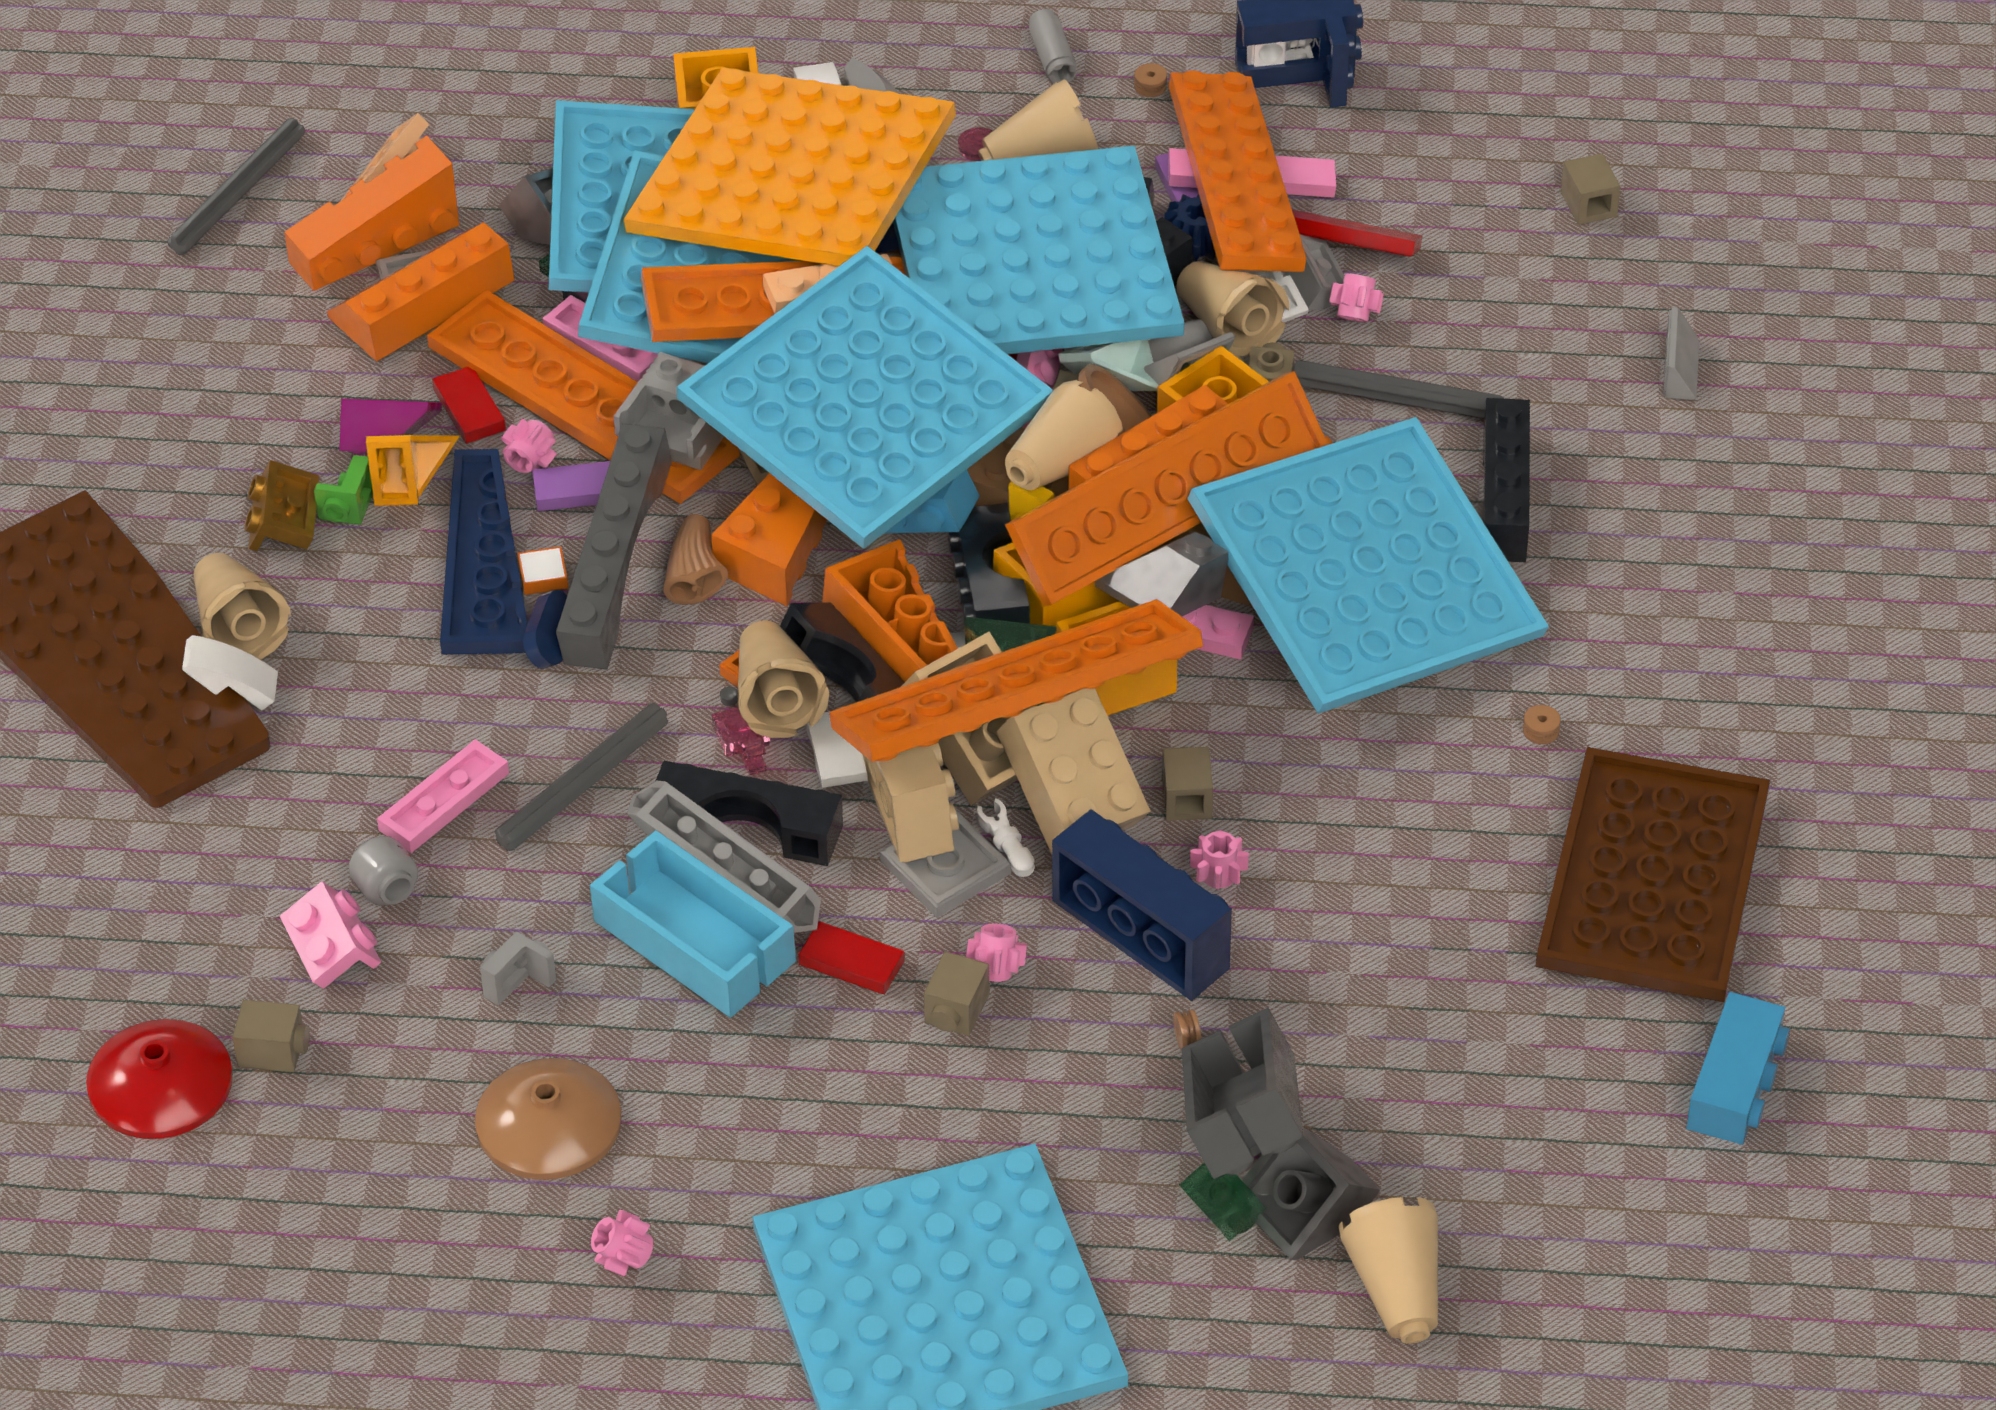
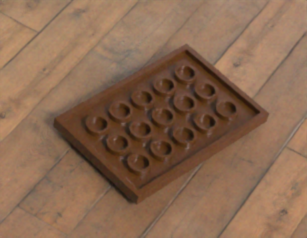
(1653, 874)

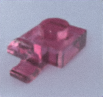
(739, 739)

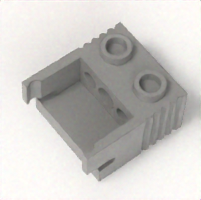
(656, 404)

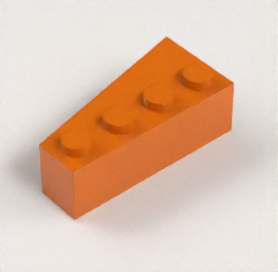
(377, 218)
(768, 540)
(889, 608)

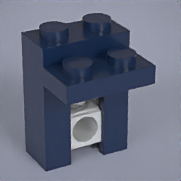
(1299, 43)

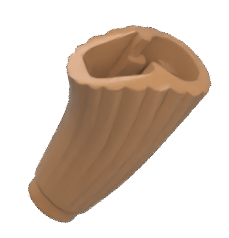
(692, 568)

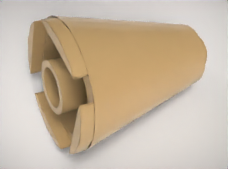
(1042, 127)
(1234, 303)
(1060, 433)
(239, 606)
(777, 683)
(1398, 1263)

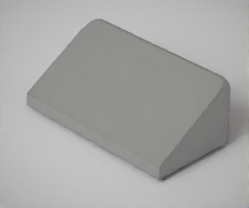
(1319, 273)
(1680, 358)
(1168, 367)

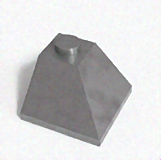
(530, 207)
(1178, 574)
(1307, 1194)

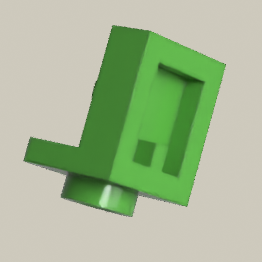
(349, 498)

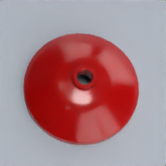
(163, 1094)

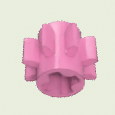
(1356, 297)
(528, 446)
(1219, 859)
(999, 948)
(622, 1242)

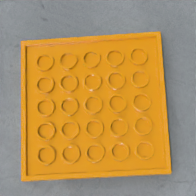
(790, 167)

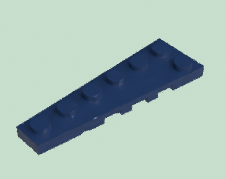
(482, 578)

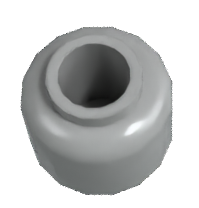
(383, 871)

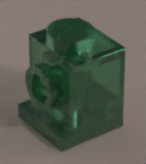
(1223, 1201)

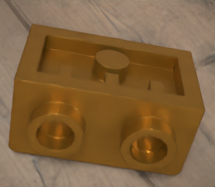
(282, 506)

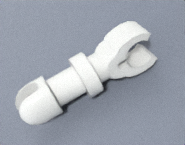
(1007, 839)

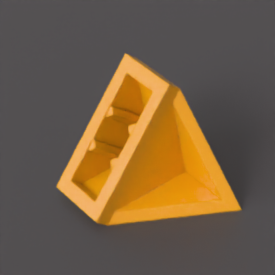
(405, 465)

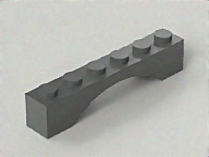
(595, 597)

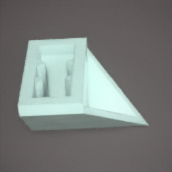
(1121, 359)

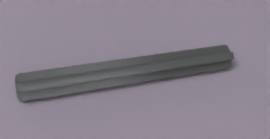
(236, 186)
(1392, 389)
(581, 777)

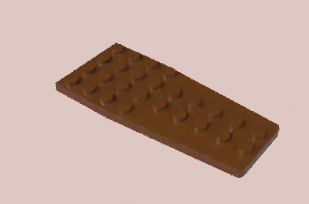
(107, 652)

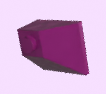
(381, 418)

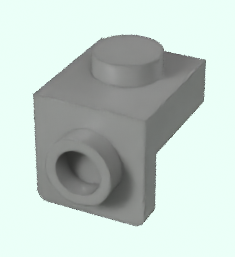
(512, 963)

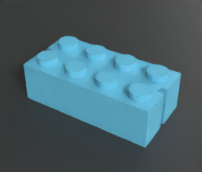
(693, 923)

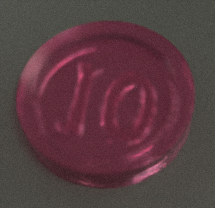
(971, 141)

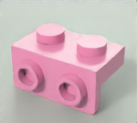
(329, 933)

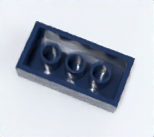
(1141, 904)

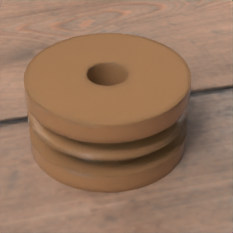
(1150, 80)
(1541, 724)
(1186, 1028)

